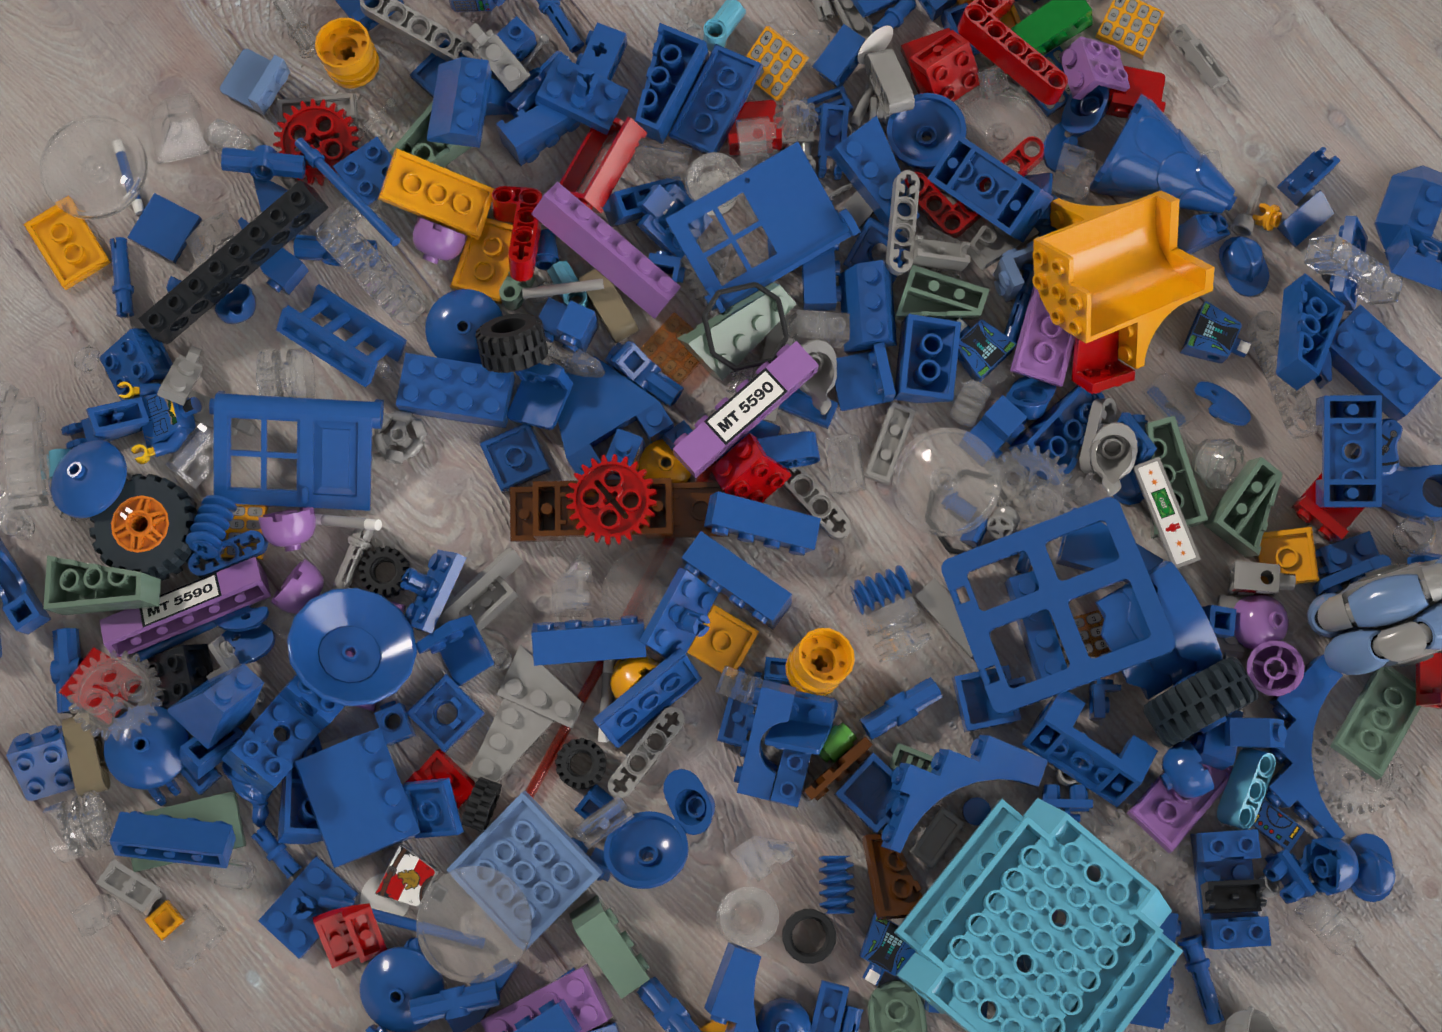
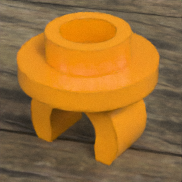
(1271, 217)

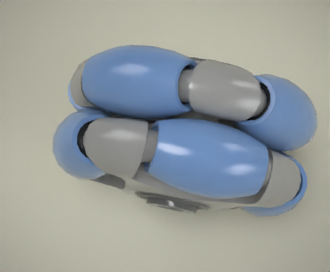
(1382, 618)

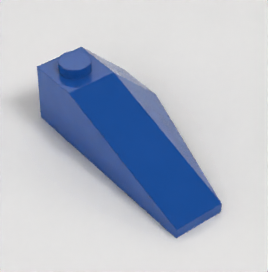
(1060, 429)
(296, 817)

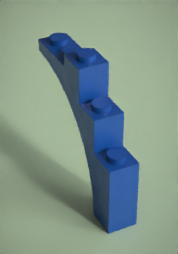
(1296, 780)
(922, 789)
(734, 990)

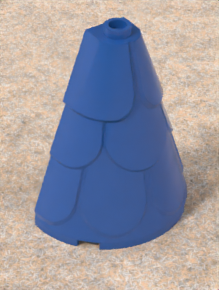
(1158, 157)

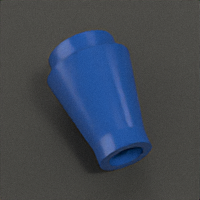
(547, 250)

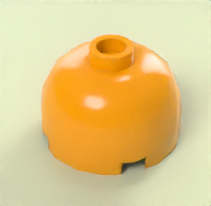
(629, 672)

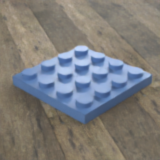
(537, 857)

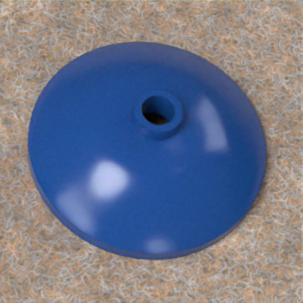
(931, 117)
(444, 321)
(88, 479)
(155, 763)
(644, 837)
(398, 971)

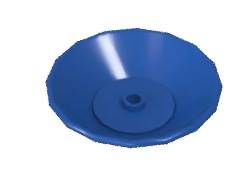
(354, 623)

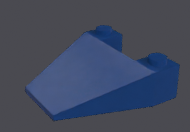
(601, 407)

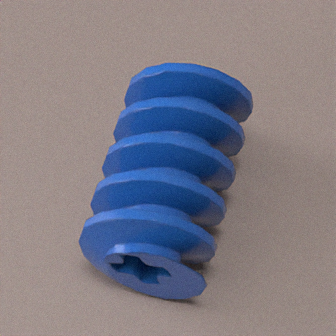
(210, 525)
(880, 589)
(836, 885)

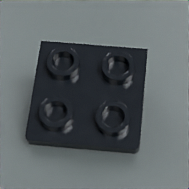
(181, 671)

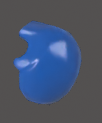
(237, 305)

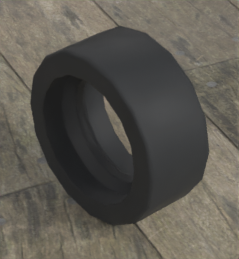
(824, 951)

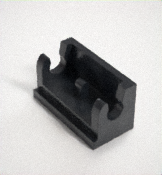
(1233, 896)

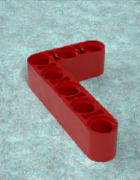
(1007, 50)
(958, 210)

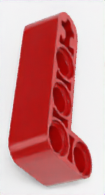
(516, 206)

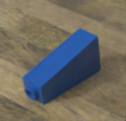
(1094, 548)

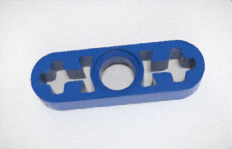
(244, 539)

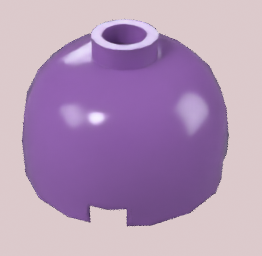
(437, 241)
(288, 527)
(299, 587)
(1260, 620)
(1276, 668)

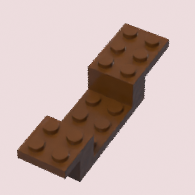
(542, 516)

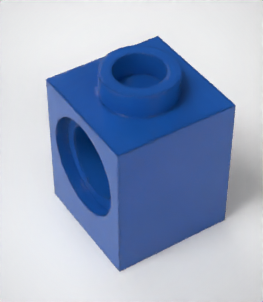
(403, 731)

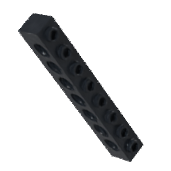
(233, 262)

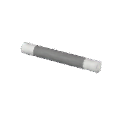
(348, 522)
(606, 692)

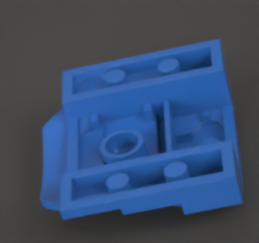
(1194, 636)

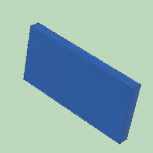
(715, 100)
(648, 698)

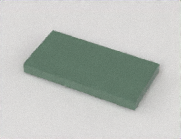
(1378, 721)
(209, 809)

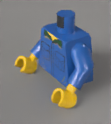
(168, 422)

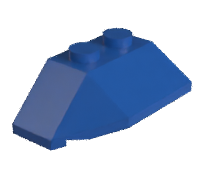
(1412, 200)

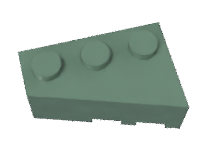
(940, 296)
(1245, 507)
(610, 946)

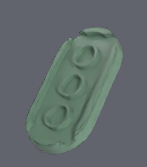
(896, 1009)

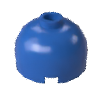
(1185, 772)
(1332, 864)
(783, 1016)

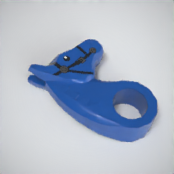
(1400, 484)

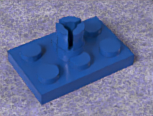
(581, 94)
(1344, 288)
(431, 589)
(679, 615)
(293, 911)

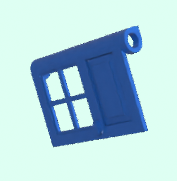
(789, 209)
(330, 454)

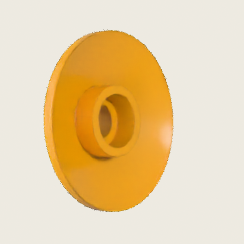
(652, 458)

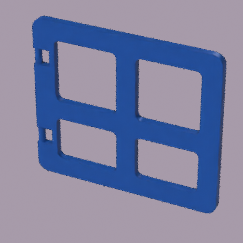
(1055, 597)

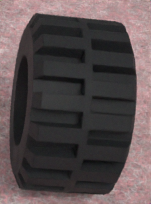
(511, 343)

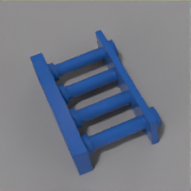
(333, 349)

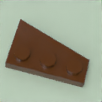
(838, 770)
(890, 880)

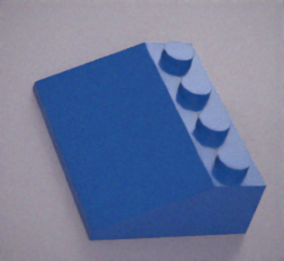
(357, 797)

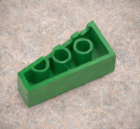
(1054, 24)

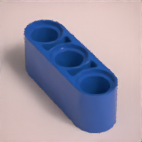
(792, 449)

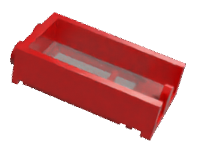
(602, 162)

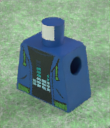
(1214, 336)
(982, 348)
(883, 950)

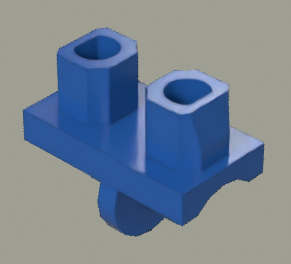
(1077, 803)
(1291, 873)

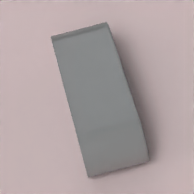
(889, 81)

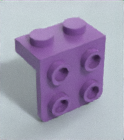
(1093, 64)

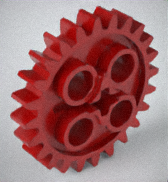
(310, 118)
(630, 484)

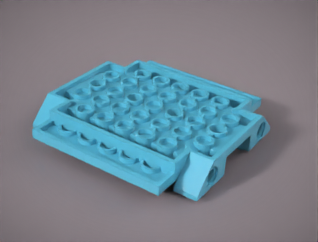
(1000, 905)

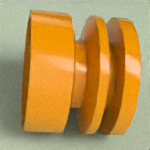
(347, 52)
(820, 662)

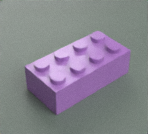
(576, 988)

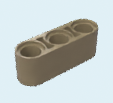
(610, 308)
(85, 758)

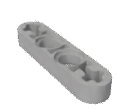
(900, 222)
(814, 494)
(647, 753)

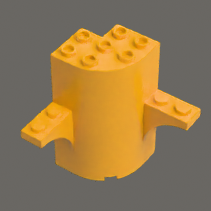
(1116, 270)

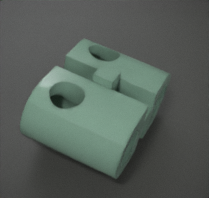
(512, 294)

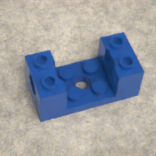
(1010, 202)
(1344, 480)
(1063, 746)
(263, 758)
(1221, 858)

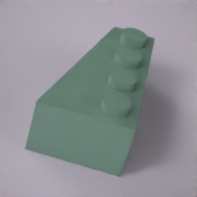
(737, 330)

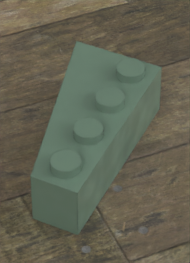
(416, 143)
(1174, 458)
(92, 588)

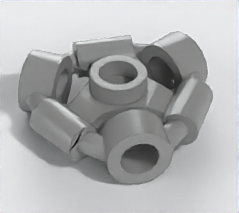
(399, 436)

